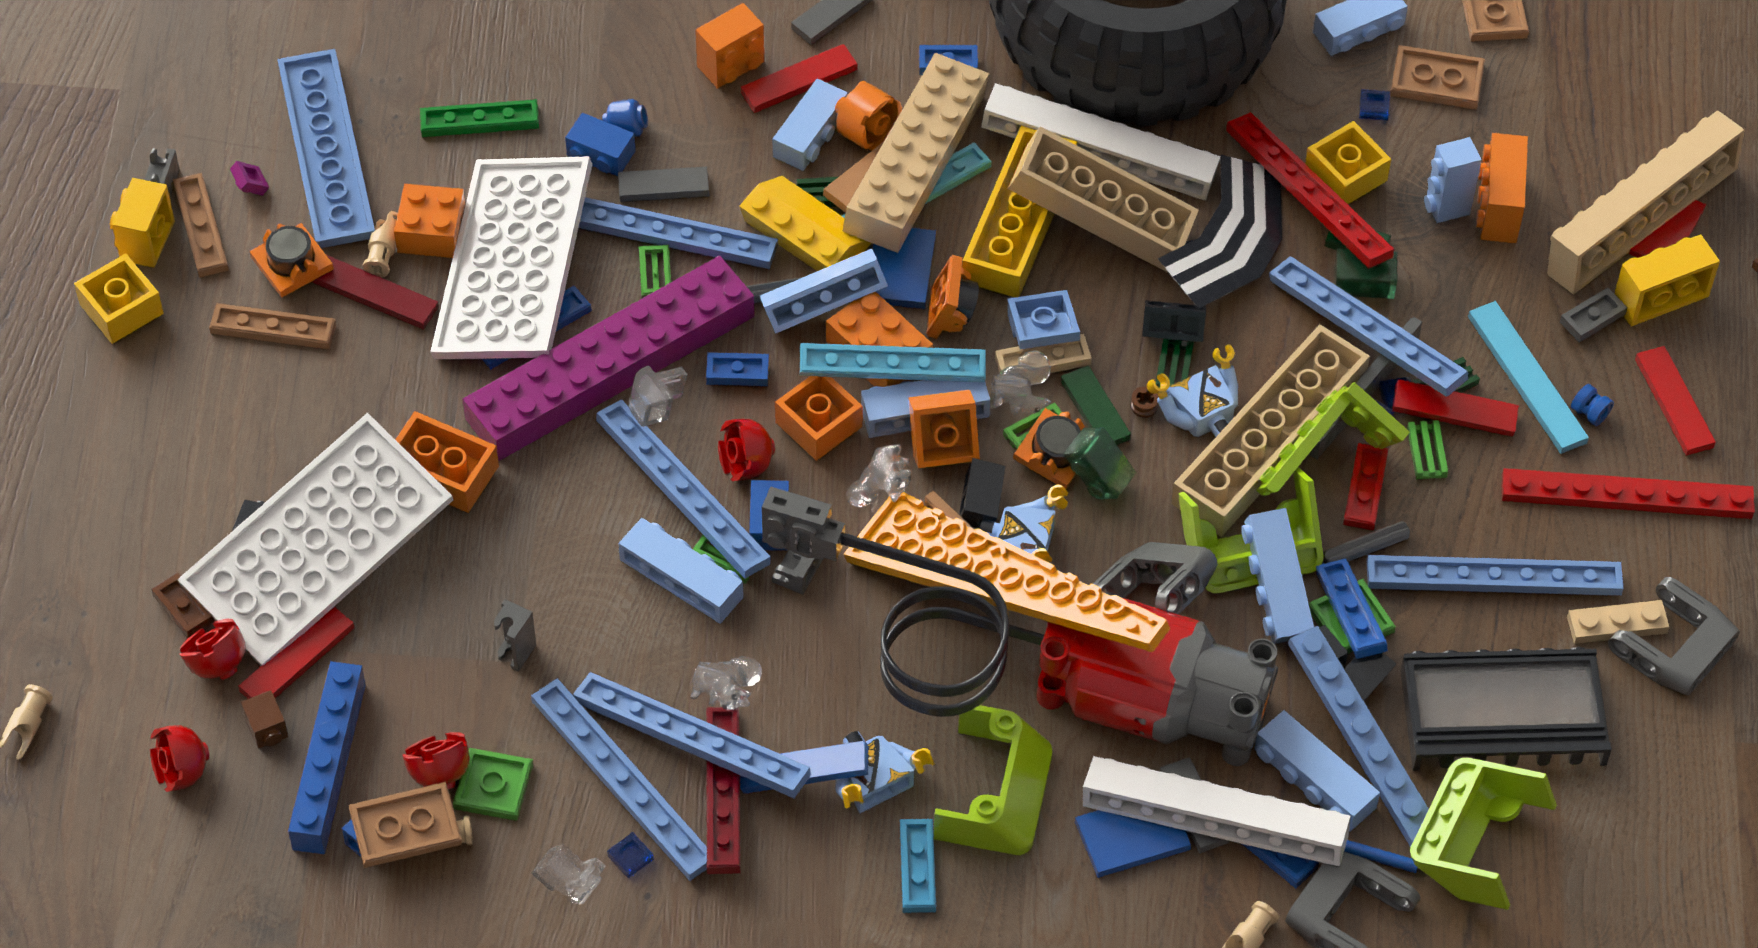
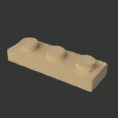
(1061, 356)
(1603, 622)

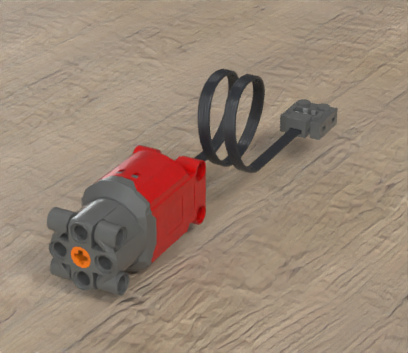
(1157, 695)

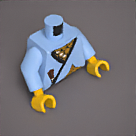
(1201, 401)
(1030, 524)
(888, 772)

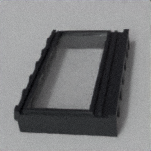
(1504, 705)

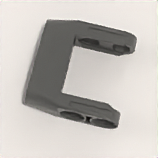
(1163, 564)
(1698, 653)
(1329, 889)

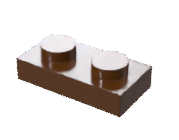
(181, 606)

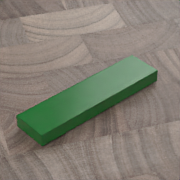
(479, 118)

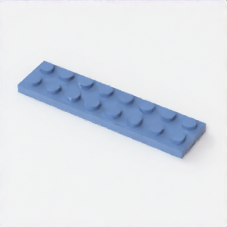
(326, 148)

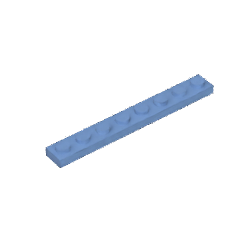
(678, 233)
(1369, 326)
(683, 489)
(1494, 575)
(1360, 731)
(692, 735)
(622, 778)

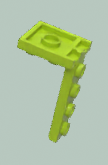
(1356, 410)

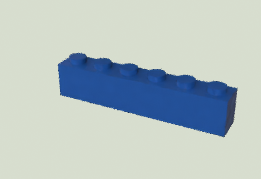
(327, 758)

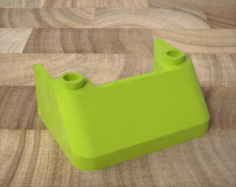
(1232, 552)
(1458, 817)
(1011, 820)

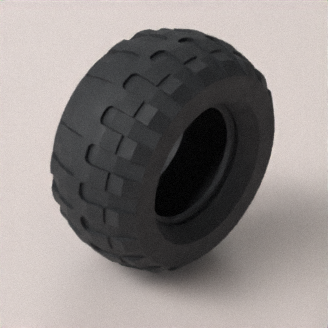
(1138, 60)

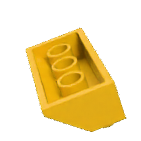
(800, 223)

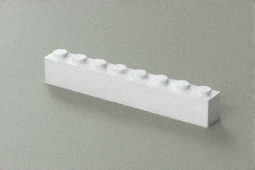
(1130, 149)
(1216, 811)

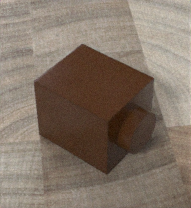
(264, 719)

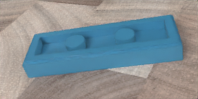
(917, 866)

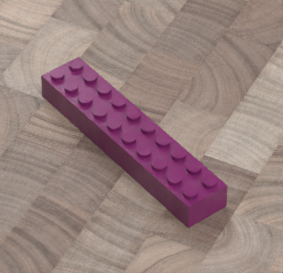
(608, 356)

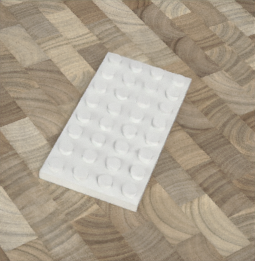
(512, 258)
(316, 539)

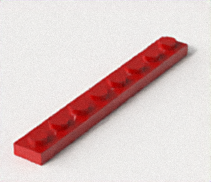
(1310, 190)
(1628, 493)

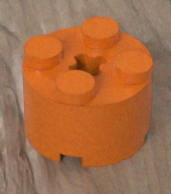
(866, 115)

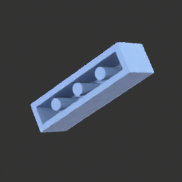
(823, 291)
(888, 407)
(681, 570)
(1278, 575)
(1315, 769)

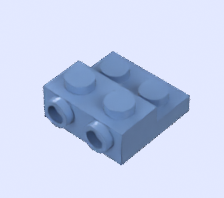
(1043, 319)

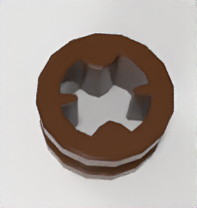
(1148, 409)

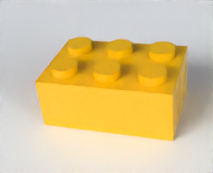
(1666, 279)

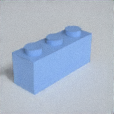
(1357, 22)
(808, 126)
(1453, 180)

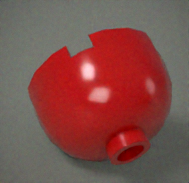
(745, 449)
(214, 652)
(178, 756)
(438, 761)

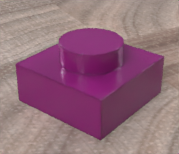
(249, 178)

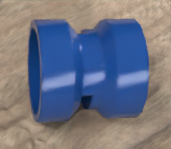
(1592, 404)

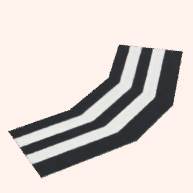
(1237, 237)

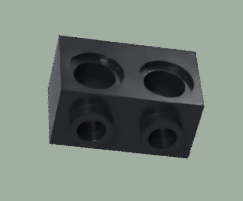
(1173, 321)

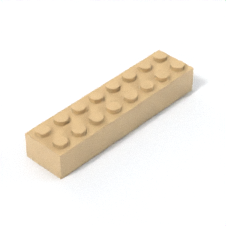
(915, 152)
(1644, 201)
(1229, 469)

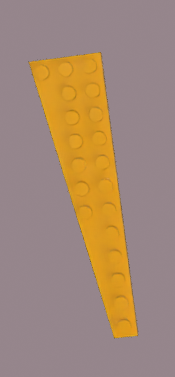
(1023, 580)

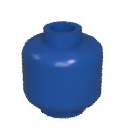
(627, 115)

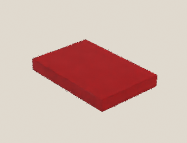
(1672, 231)

